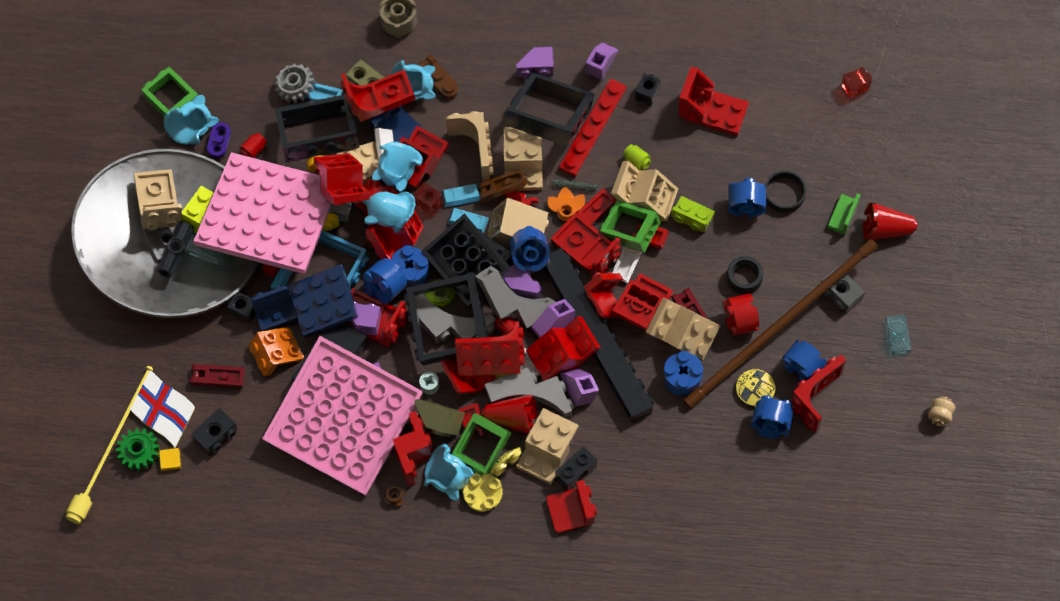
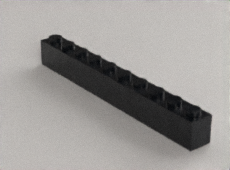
(609, 357)

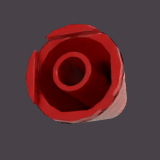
(886, 223)
(513, 413)

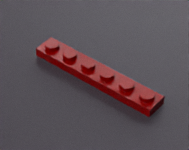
(593, 128)

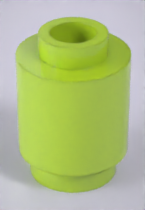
(637, 157)

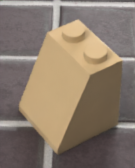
(513, 216)

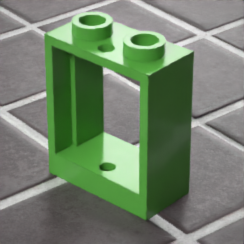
(161, 79)
(645, 233)
(479, 420)

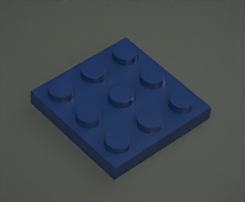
(323, 301)

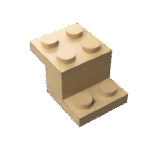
(524, 153)
(645, 189)
(683, 328)
(547, 446)

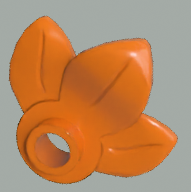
(566, 202)

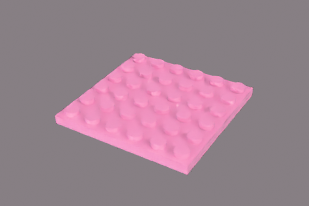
(265, 214)
(342, 415)

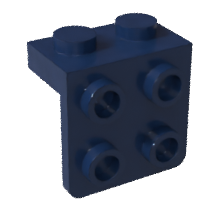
(397, 121)
(274, 308)

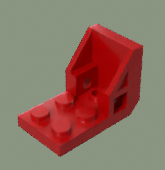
(710, 108)

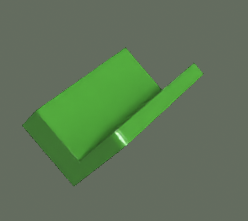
(843, 213)

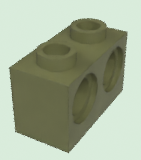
(362, 69)

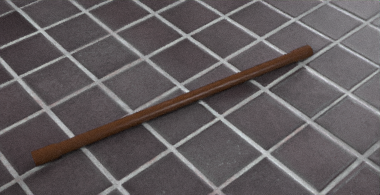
(699, 393)

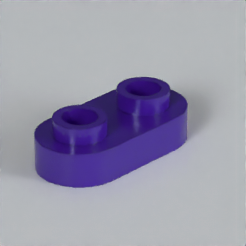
(217, 141)

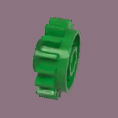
(131, 442)

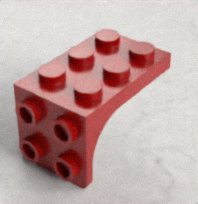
(378, 96)
(587, 245)
(391, 320)
(491, 354)
(808, 389)

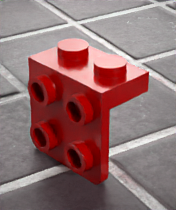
(600, 292)
(572, 508)

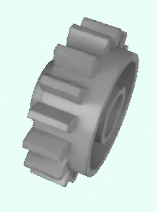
(294, 83)

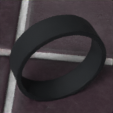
(788, 174)

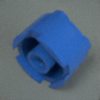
(747, 198)
(529, 249)
(412, 264)
(384, 281)
(803, 360)
(682, 363)
(772, 417)

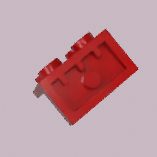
(465, 384)

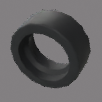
(745, 261)

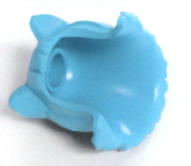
(419, 79)
(189, 121)
(397, 164)
(390, 209)
(446, 472)

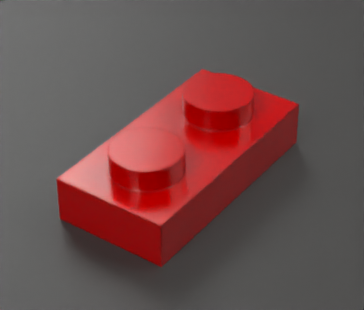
(597, 206)

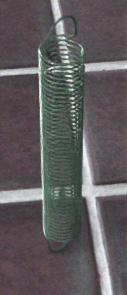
(580, 184)

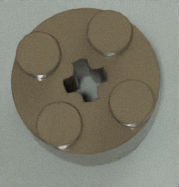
(398, 17)

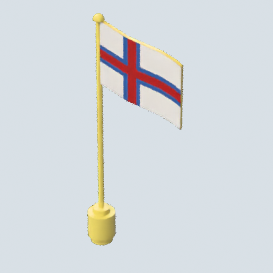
(157, 408)

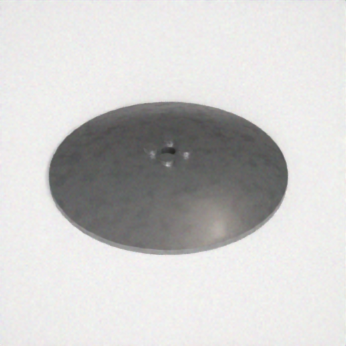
(124, 258)

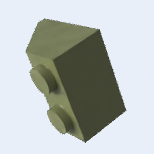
(440, 418)

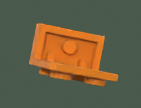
(274, 349)

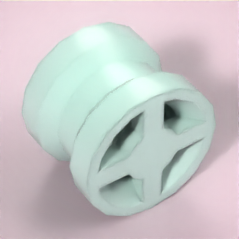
(431, 387)

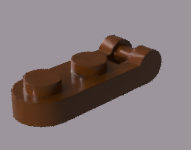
(441, 79)
(501, 185)

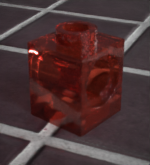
(856, 82)
(426, 191)

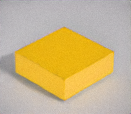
(170, 459)

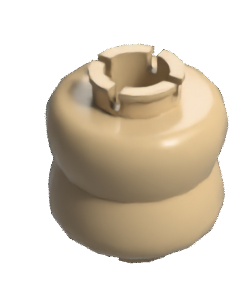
(941, 411)

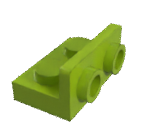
(692, 214)

